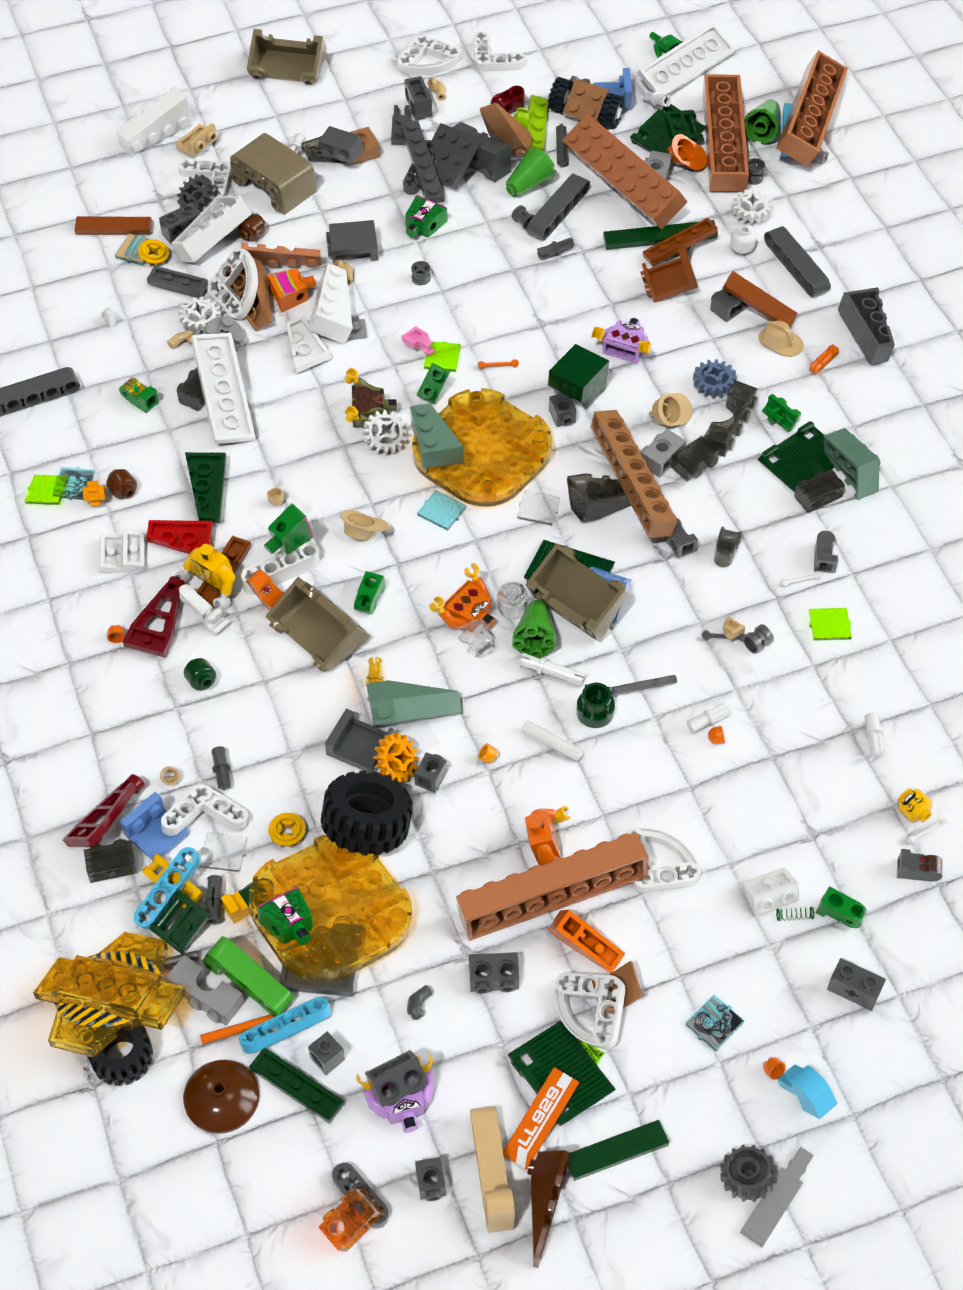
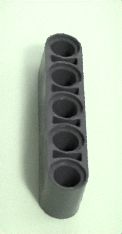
(558, 207)
(797, 261)
(38, 390)

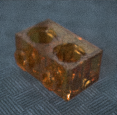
(354, 1225)

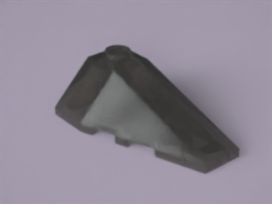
(595, 497)

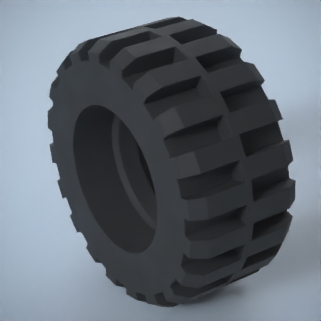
(363, 832)

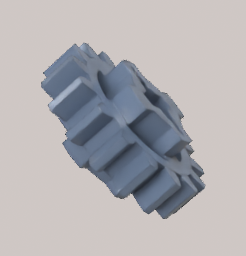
(714, 378)

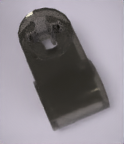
(726, 547)

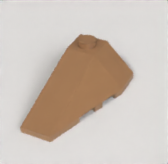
(506, 128)
(260, 312)

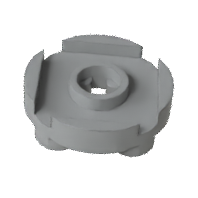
(226, 325)

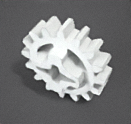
(752, 206)
(198, 313)
(381, 424)

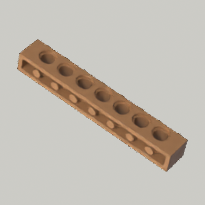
(633, 474)

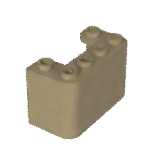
(275, 169)

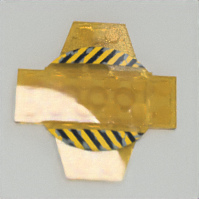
(108, 993)

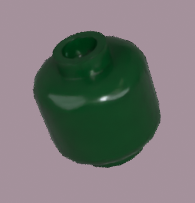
(199, 674)

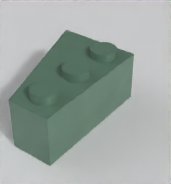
(434, 438)
(854, 460)

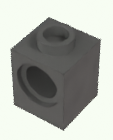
(562, 409)
(430, 780)
(326, 1053)
(430, 1168)

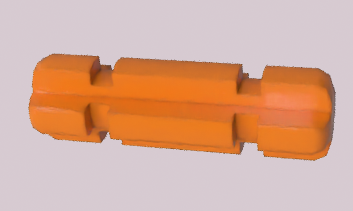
(823, 359)

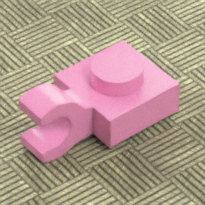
(418, 338)

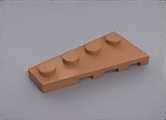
(283, 256)

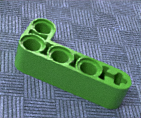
(248, 976)

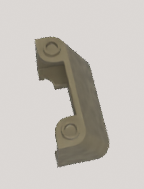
(286, 58)
(577, 592)
(316, 625)

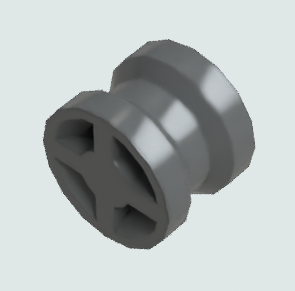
(420, 273)

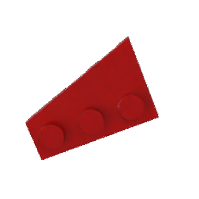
(179, 534)

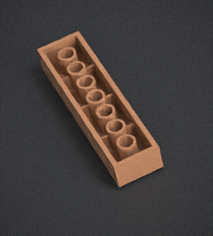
(812, 108)
(725, 133)
(624, 171)
(552, 885)

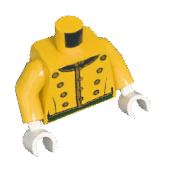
(212, 569)

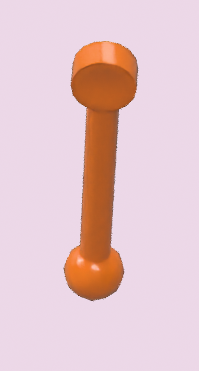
(514, 363)

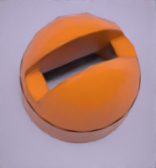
(111, 637)
(716, 735)
(778, 1065)

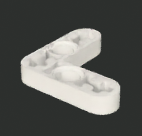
(517, 59)
(221, 173)
(203, 804)

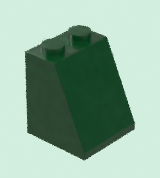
(579, 374)

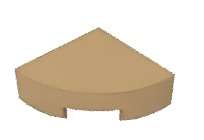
(732, 628)

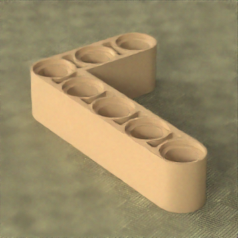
(496, 1195)

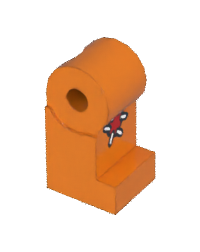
(264, 588)

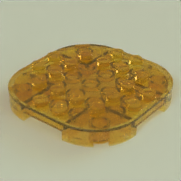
(500, 448)
(353, 907)

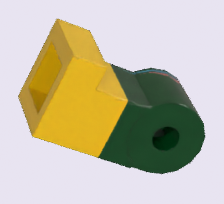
(237, 904)

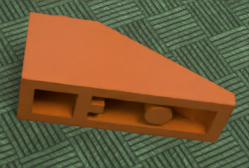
(585, 940)

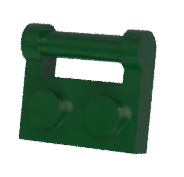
(677, 125)
(185, 926)

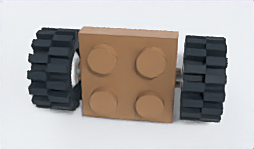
(583, 98)

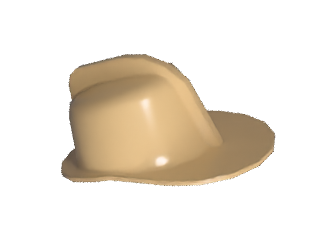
(780, 339)
(672, 409)
(361, 526)

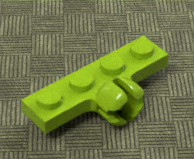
(534, 119)

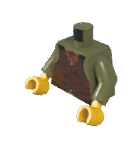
(365, 400)

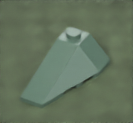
(406, 702)

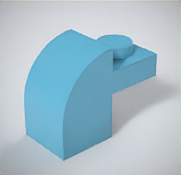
(810, 1090)

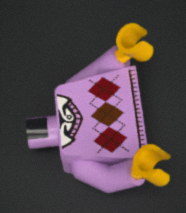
(623, 340)
(408, 1106)

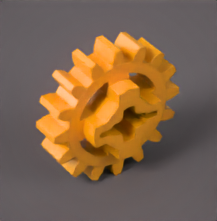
(396, 757)

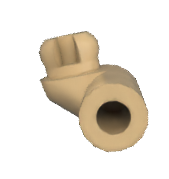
(437, 87)
(349, 271)
(179, 338)

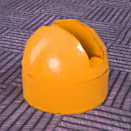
(487, 753)

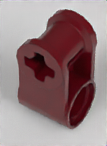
(510, 99)

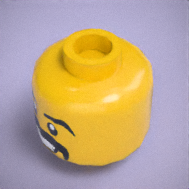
(915, 805)

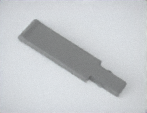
(771, 1209)

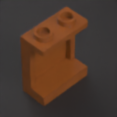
(669, 278)

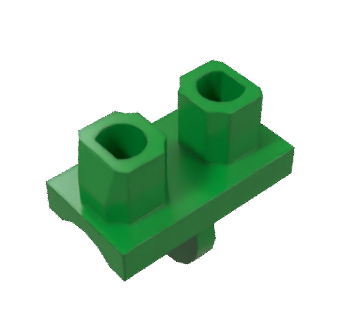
(433, 383)
(781, 413)

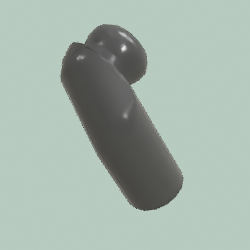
(415, 1002)

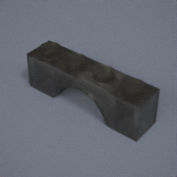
(739, 401)

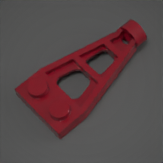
(150, 640)
(89, 834)

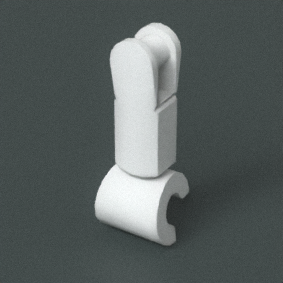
(212, 619)

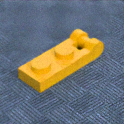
(189, 888)

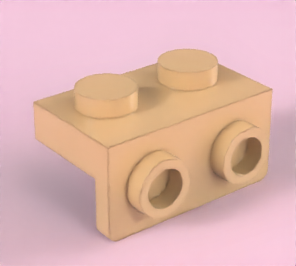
(197, 139)

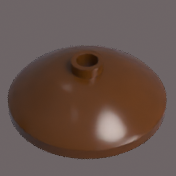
(224, 1110)

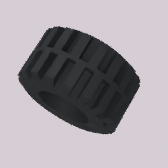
(129, 1066)

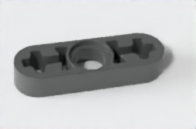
(354, 1176)

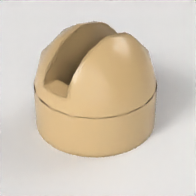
(275, 496)
(169, 780)

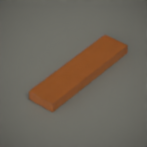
(112, 225)
(683, 239)
(758, 299)
(235, 552)

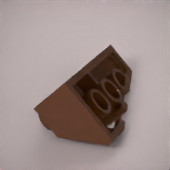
(546, 1184)

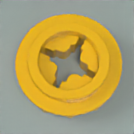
(154, 246)
(289, 821)

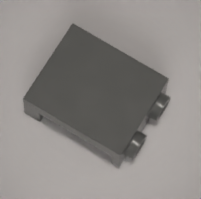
(352, 238)
(355, 742)

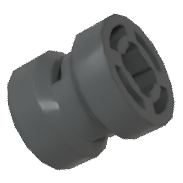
(756, 173)

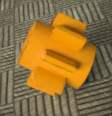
(94, 493)

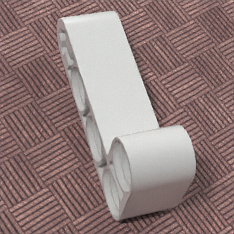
(285, 566)

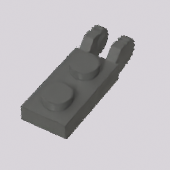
(396, 133)

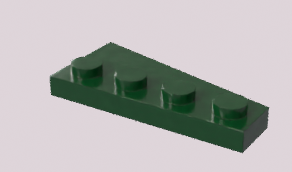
(207, 483)

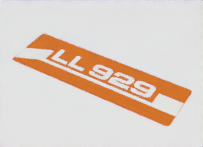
(540, 1118)

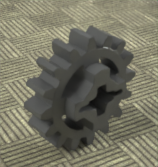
(195, 193)

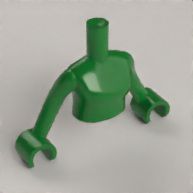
(664, 43)

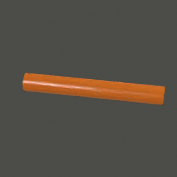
(233, 1030)

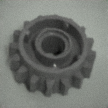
(750, 1186)

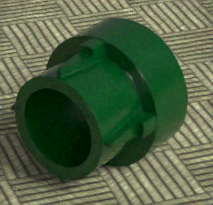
(595, 705)

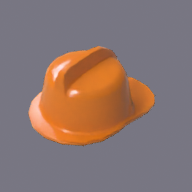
(687, 152)

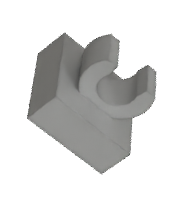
(359, 328)

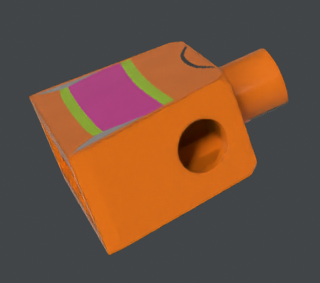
(289, 288)

